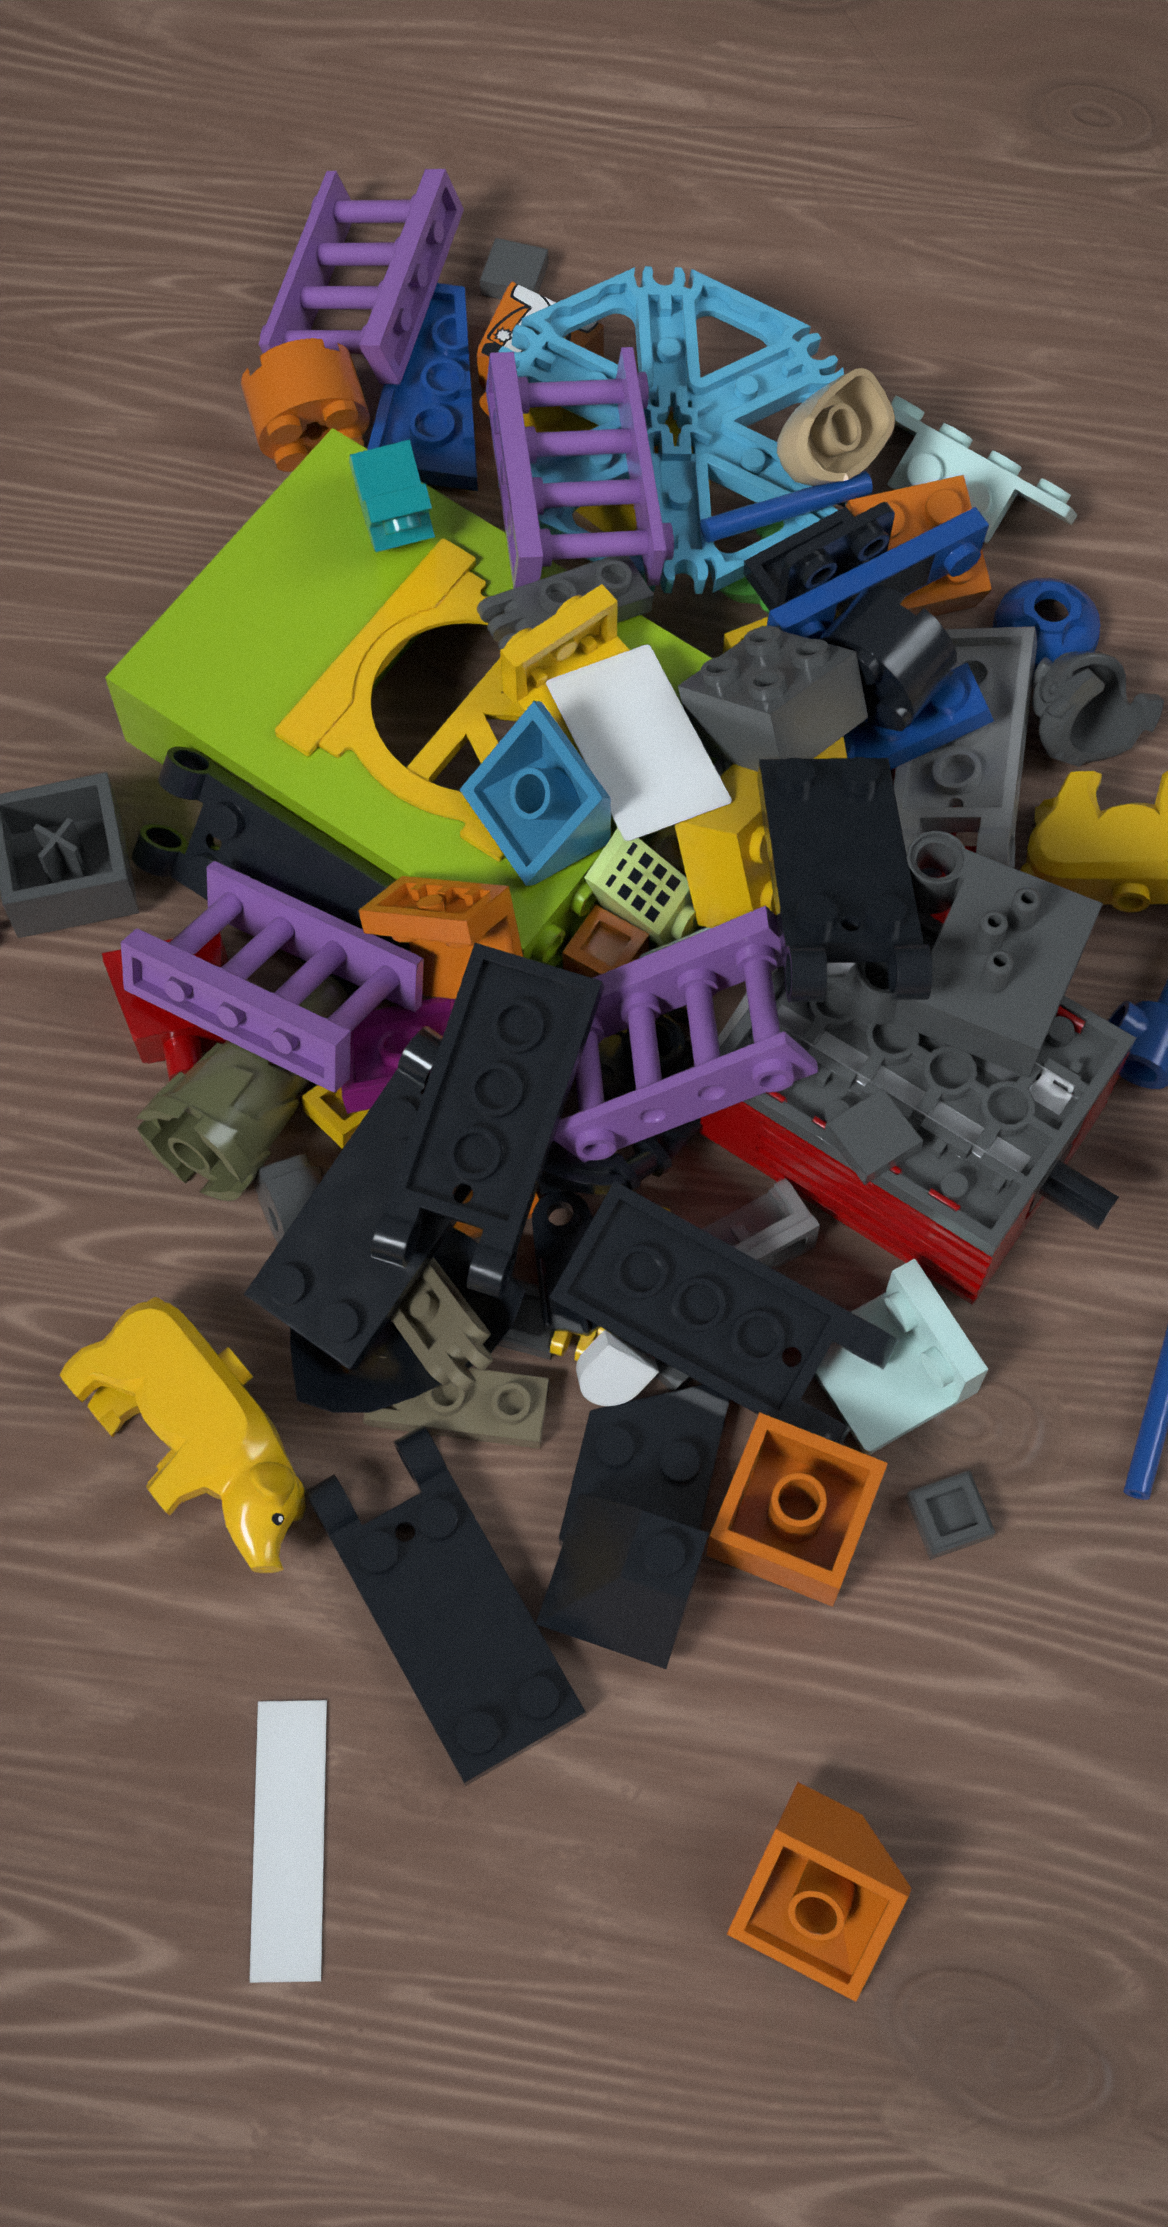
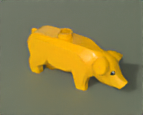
(1102, 854)
(204, 1414)

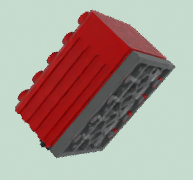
(987, 1133)

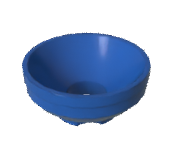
(1074, 633)

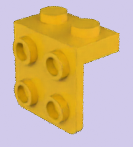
(571, 639)

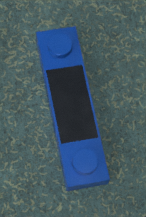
(906, 568)

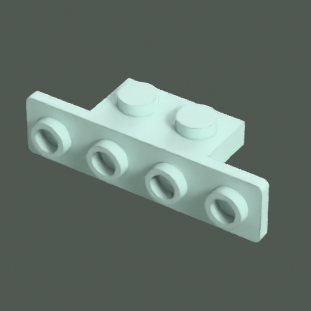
(989, 481)

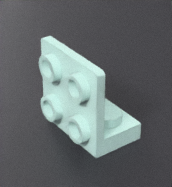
(924, 1376)

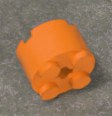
(301, 397)

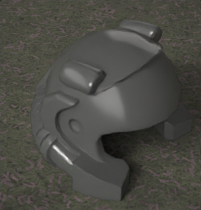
(1087, 708)

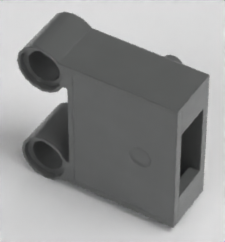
(996, 959)

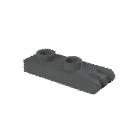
(540, 600)

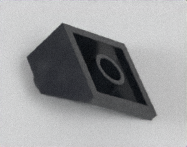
(623, 1579)

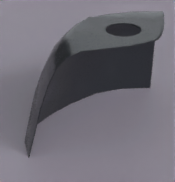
(400, 1375)

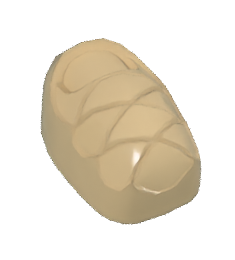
(836, 430)

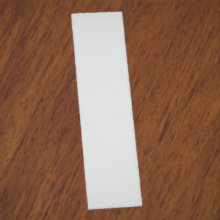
(288, 1842)

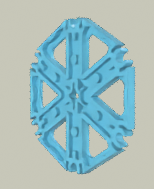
(707, 409)

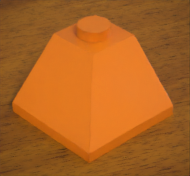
(822, 1894)

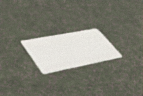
(638, 742)

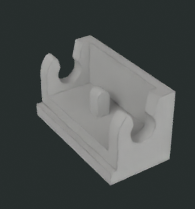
(770, 1227)

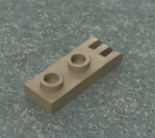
(493, 1410)

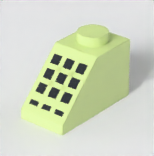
(643, 890)

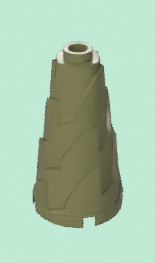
(228, 1110)

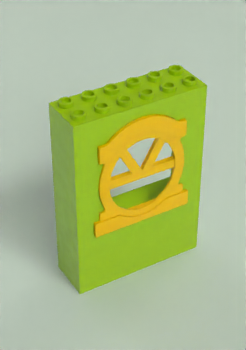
(277, 670)

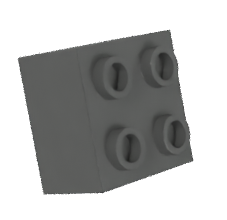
(774, 698)
(64, 856)

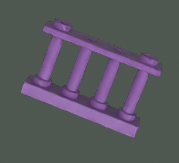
(397, 301)
(527, 496)
(662, 982)
(264, 1020)

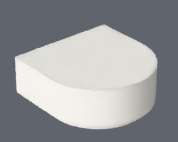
(613, 1370)

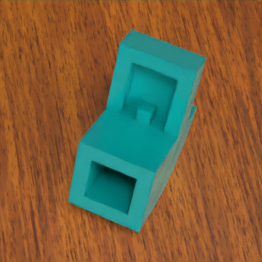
(392, 495)

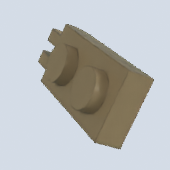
(442, 1328)

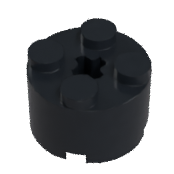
(898, 655)

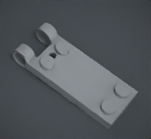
(985, 765)

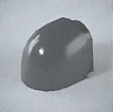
(285, 1189)

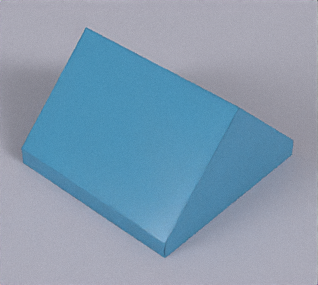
(539, 798)

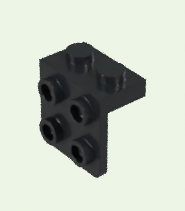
(819, 554)

